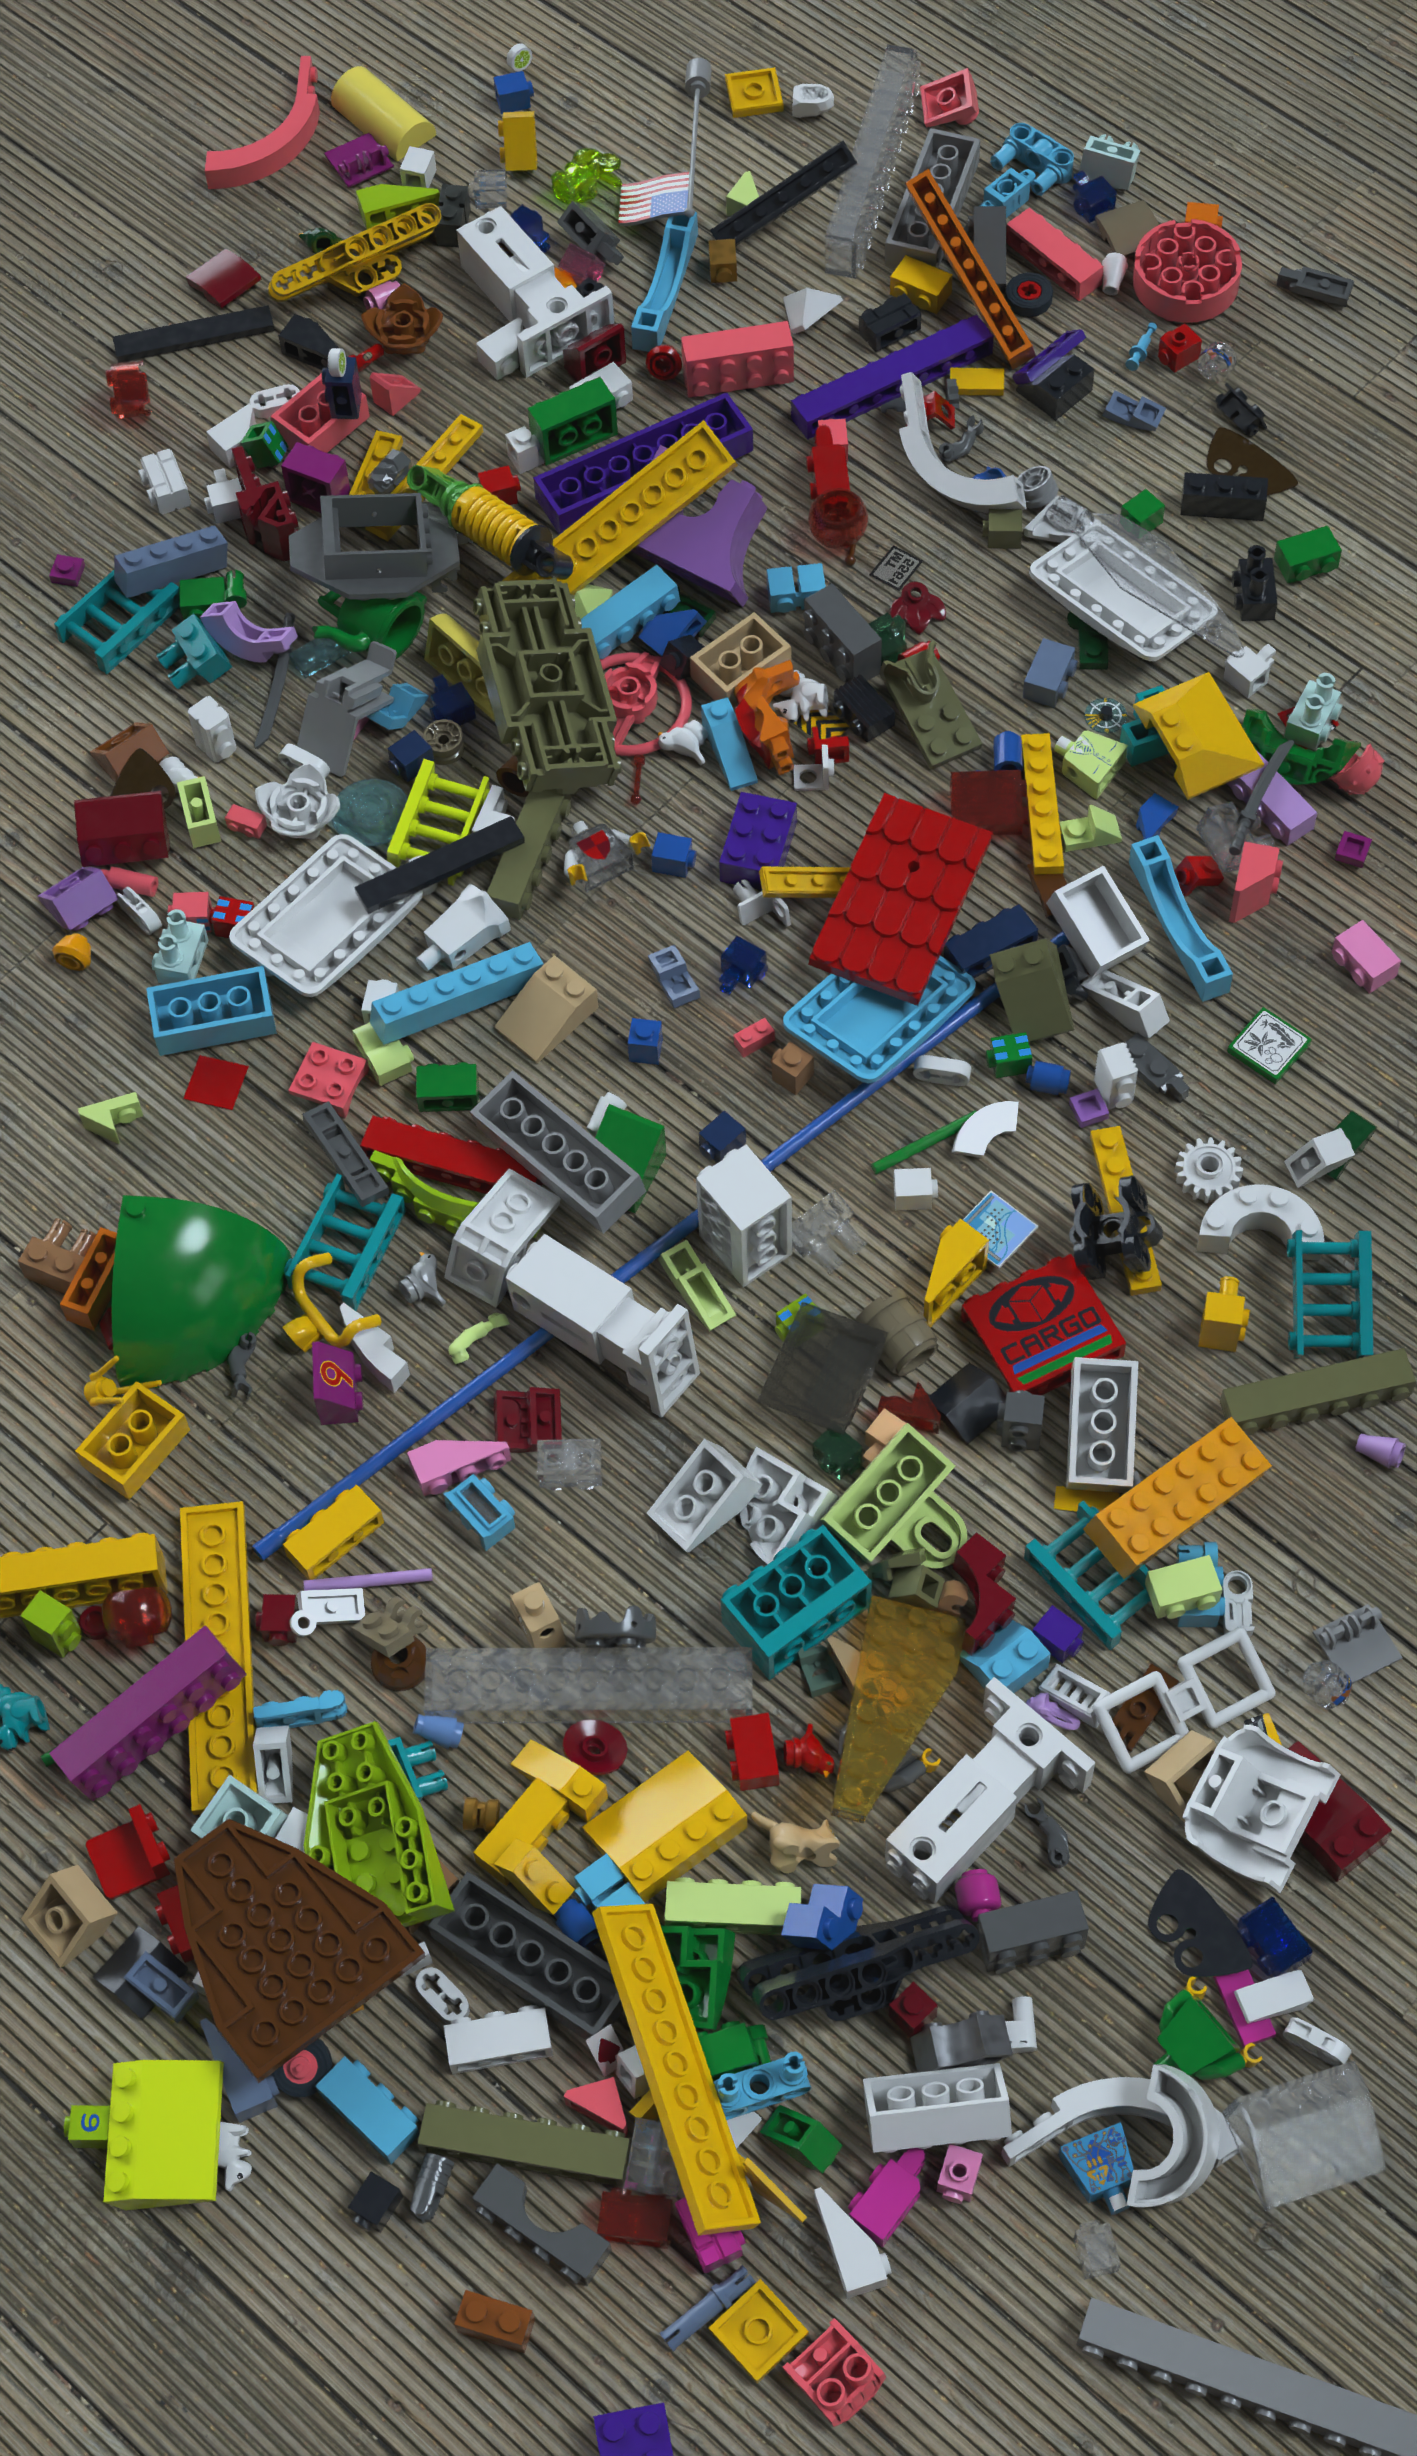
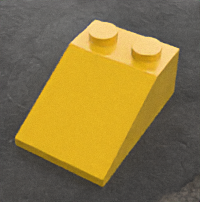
(957, 1264)

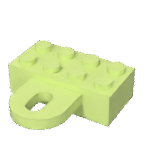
(896, 1500)

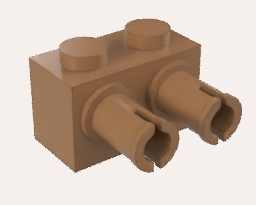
(49, 1263)

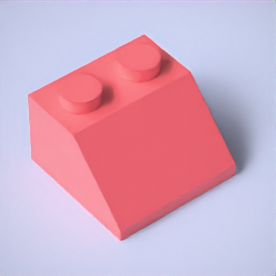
(1256, 879)

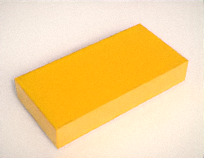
(979, 381)

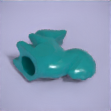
(18, 1714)

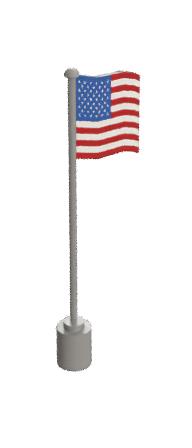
(669, 193)

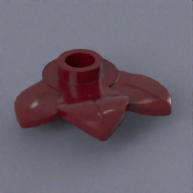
(918, 610)

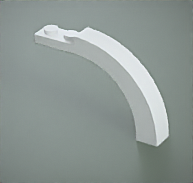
(966, 492)
(1095, 2100)

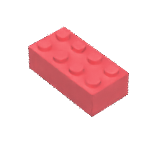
(737, 359)

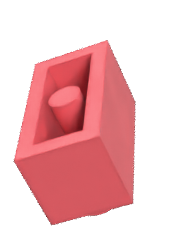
(245, 821)
(754, 1037)

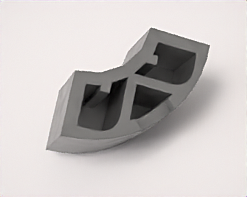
(970, 2042)

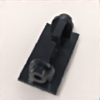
(1235, 402)

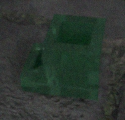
(892, 634)

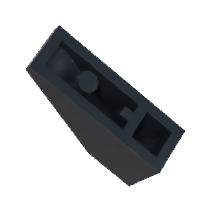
(306, 342)

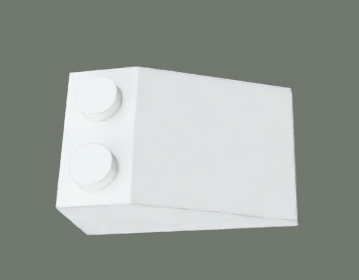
(703, 1495)

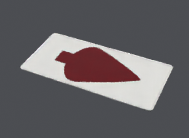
(604, 2048)

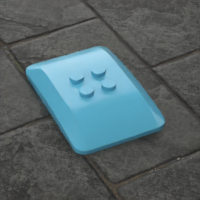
(871, 1030)

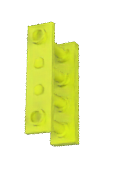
(419, 803)

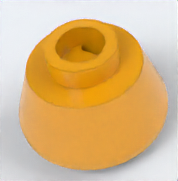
(73, 952)

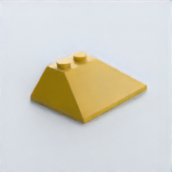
(1200, 735)

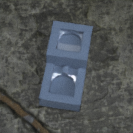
(1135, 414)
(673, 976)

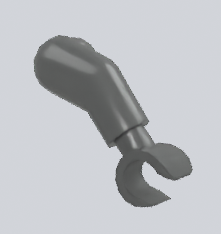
(951, 452)
(236, 1362)
(1056, 1837)

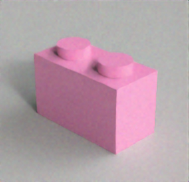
(1365, 957)

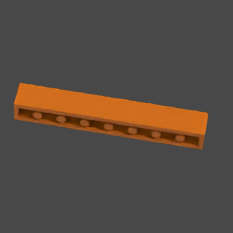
(970, 269)

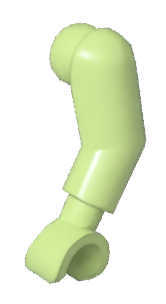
(458, 1347)

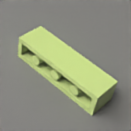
(737, 1907)

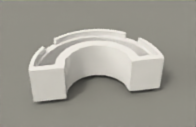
(1258, 1208)
(1194, 2141)

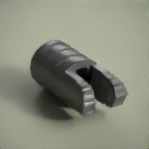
(430, 2186)

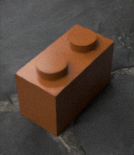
(494, 2321)

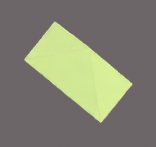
(590, 598)

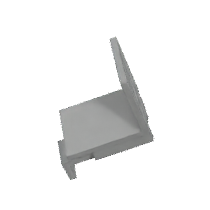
(340, 702)

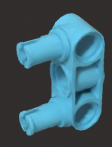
(1037, 152)
(783, 2077)

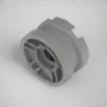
(1038, 486)

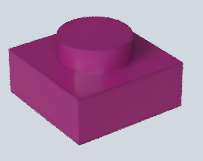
(67, 570)
(1353, 849)

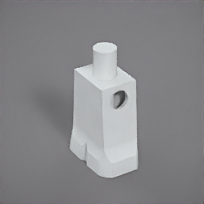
(463, 929)

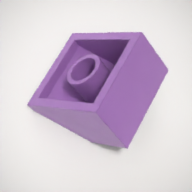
(79, 898)

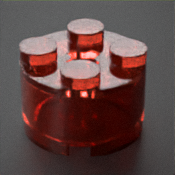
(129, 389)

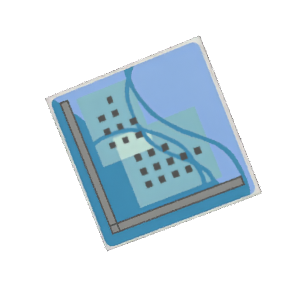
(1002, 1226)

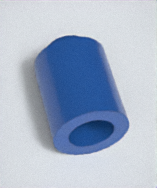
(1008, 751)

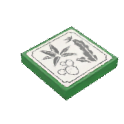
(1269, 1045)

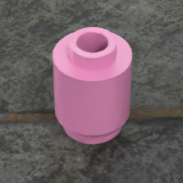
(378, 295)

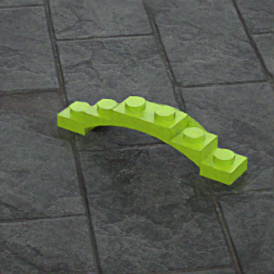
(428, 1202)

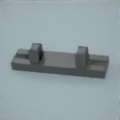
(345, 1154)

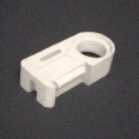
(1238, 1606)

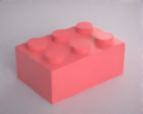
(309, 421)

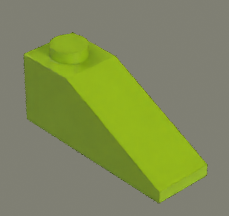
(388, 201)

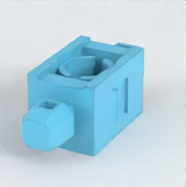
(1009, 190)

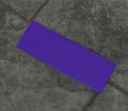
(1048, 356)

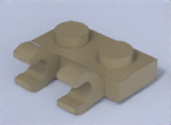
(390, 1630)

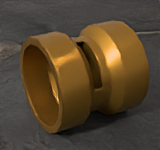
(480, 1814)

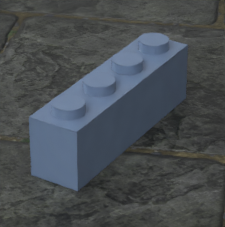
(170, 561)

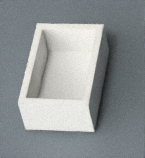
(1097, 921)

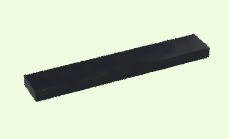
(786, 195)
(193, 333)
(439, 864)

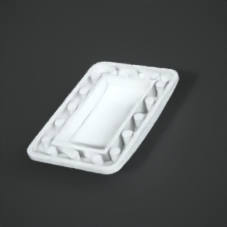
(1089, 592)
(314, 921)

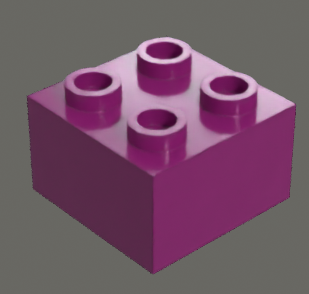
(313, 474)

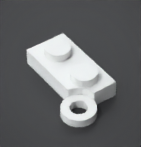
(327, 1607)

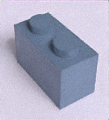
(1049, 673)

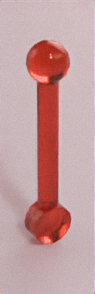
(639, 761)

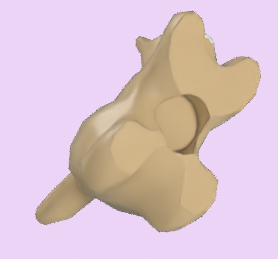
(794, 1843)

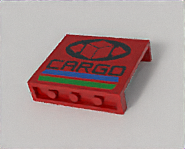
(1042, 1325)

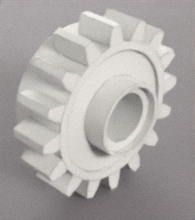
(1209, 1156)

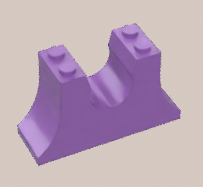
(712, 545)

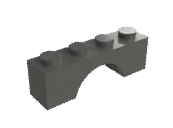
(576, 2250)

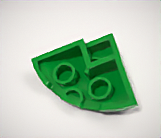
(703, 1968)

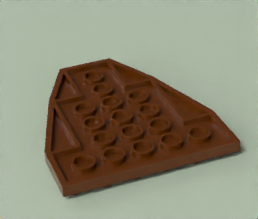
(282, 1942)

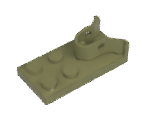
(930, 707)

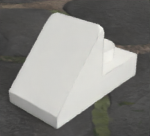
(492, 809)

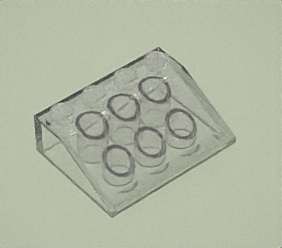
(1307, 2135)

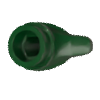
(319, 239)

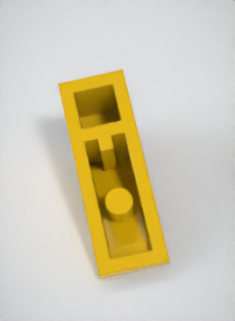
(569, 1779)

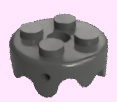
(604, 1633)

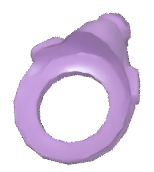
(1048, 1710)

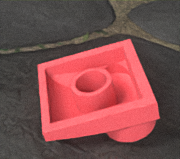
(950, 100)

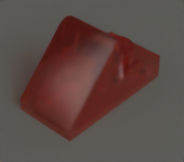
(919, 1414)

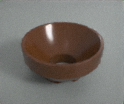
(402, 1675)

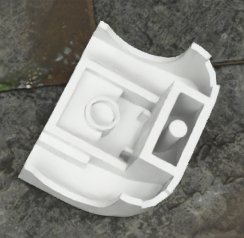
(1255, 1805)

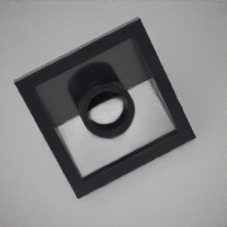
(968, 1402)
(118, 1965)

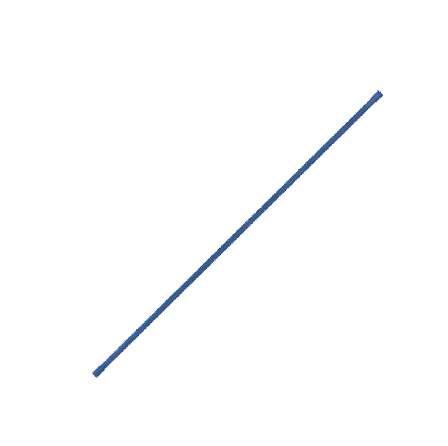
(274, 1540)

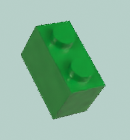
(1307, 554)
(447, 1087)

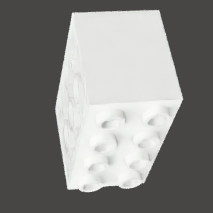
(744, 1215)

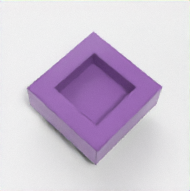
(1089, 1108)

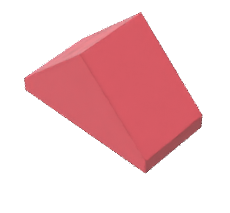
(392, 391)
(600, 2103)

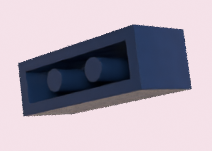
(1004, 931)

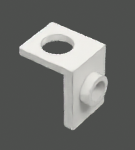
(821, 771)

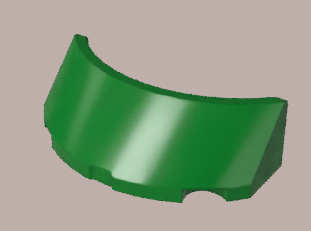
(1300, 764)

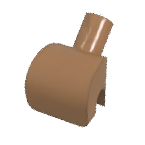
(952, 1596)

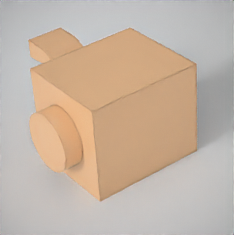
(880, 1434)

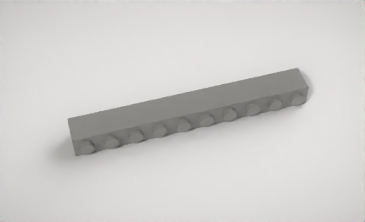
(1247, 2382)

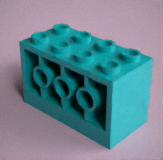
(795, 1600)

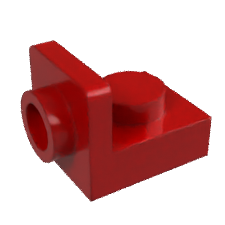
(837, 747)

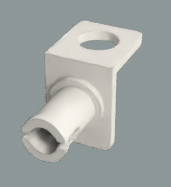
(755, 906)

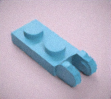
(302, 1710)

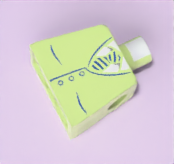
(1091, 761)

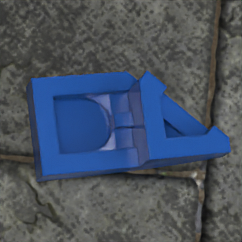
(1154, 815)

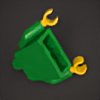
(1197, 2040)

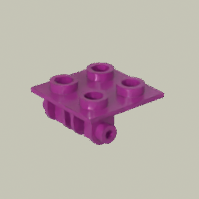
(359, 159)

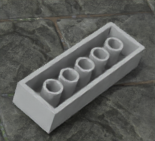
(952, 163)
(558, 1151)

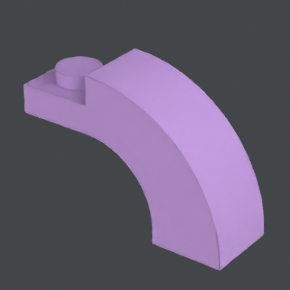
(241, 636)

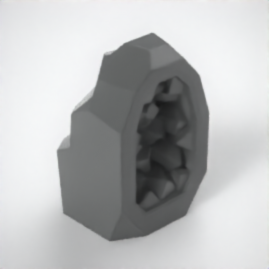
(389, 472)

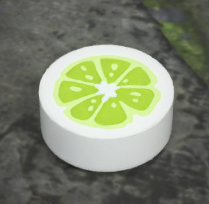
(519, 57)
(337, 362)

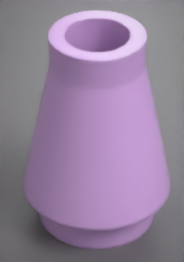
(1383, 1450)

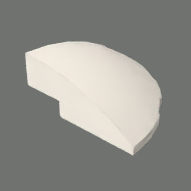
(783, 1505)

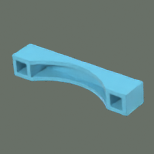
(655, 311)
(1197, 954)

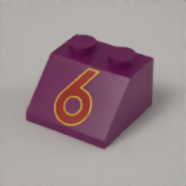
(336, 1384)

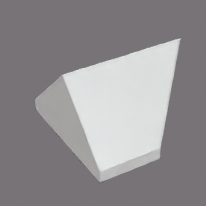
(807, 307)

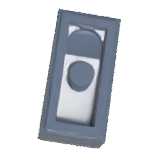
(162, 1987)

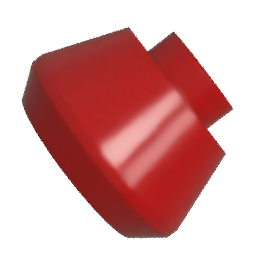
(663, 362)

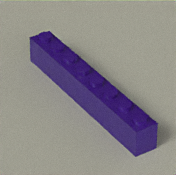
(881, 380)

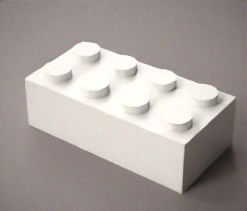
(1102, 1425)
(937, 2108)

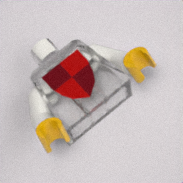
(600, 854)

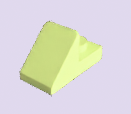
(1092, 831)
(103, 1116)

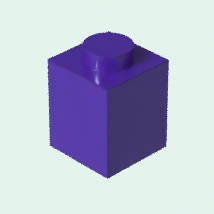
(1059, 1634)

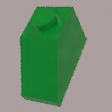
(801, 2138)

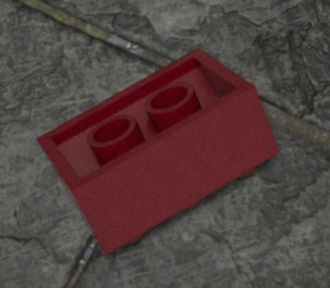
(121, 829)

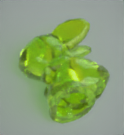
(580, 178)

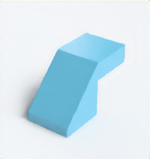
(405, 705)

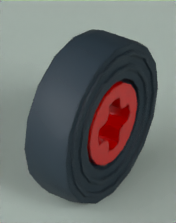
(1029, 305)

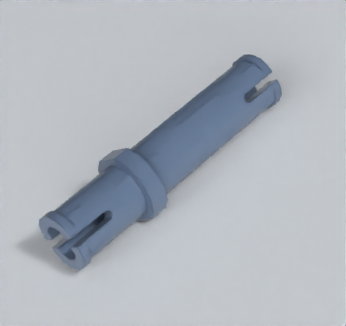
(714, 2302)

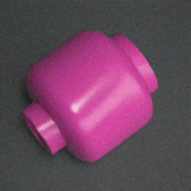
(977, 1893)

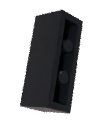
(1224, 496)

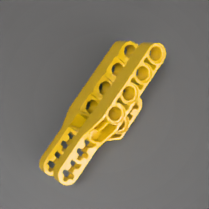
(342, 268)

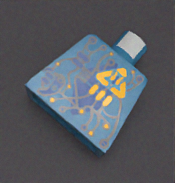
(1100, 2166)

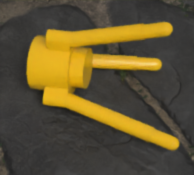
(102, 1389)

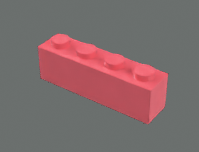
(1054, 254)

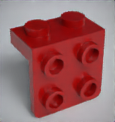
(129, 1855)

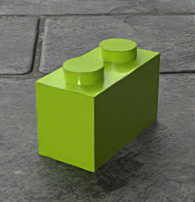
(52, 1624)

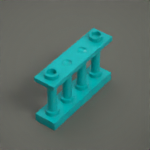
(127, 635)
(364, 1263)
(1357, 1279)
(1065, 1581)

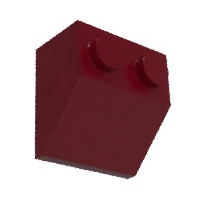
(595, 351)

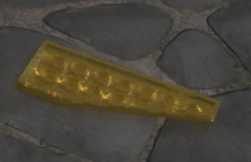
(899, 1680)

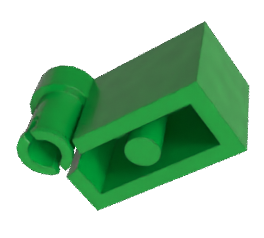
(201, 593)
(734, 2048)

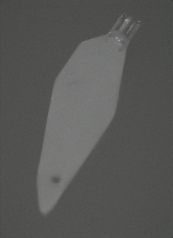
(1148, 571)

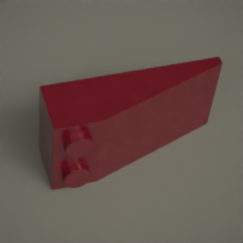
(1342, 1829)

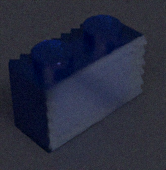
(1274, 1939)

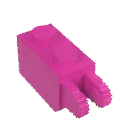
(889, 2196)

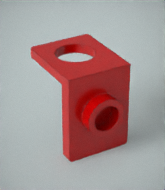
(933, 407)

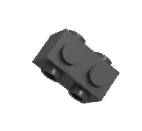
(1020, 1421)

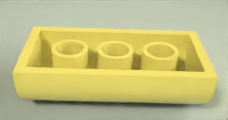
(380, 112)
(454, 654)

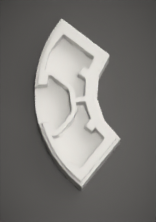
(985, 1125)

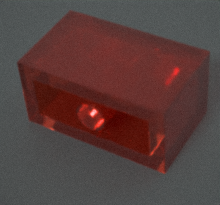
(635, 2218)

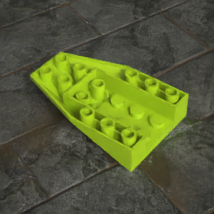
(373, 1826)

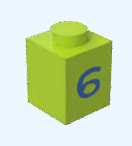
(87, 2126)

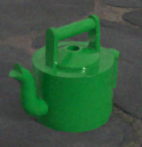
(377, 620)

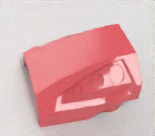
(829, 2367)

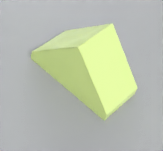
(741, 194)

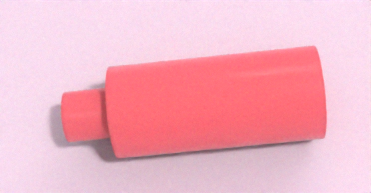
(138, 882)

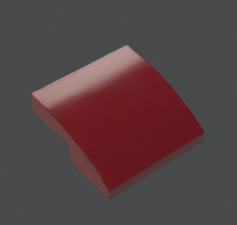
(223, 278)
(527, 1417)

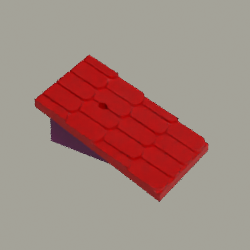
(900, 899)

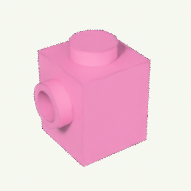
(959, 2174)

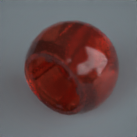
(838, 518)
(137, 1615)

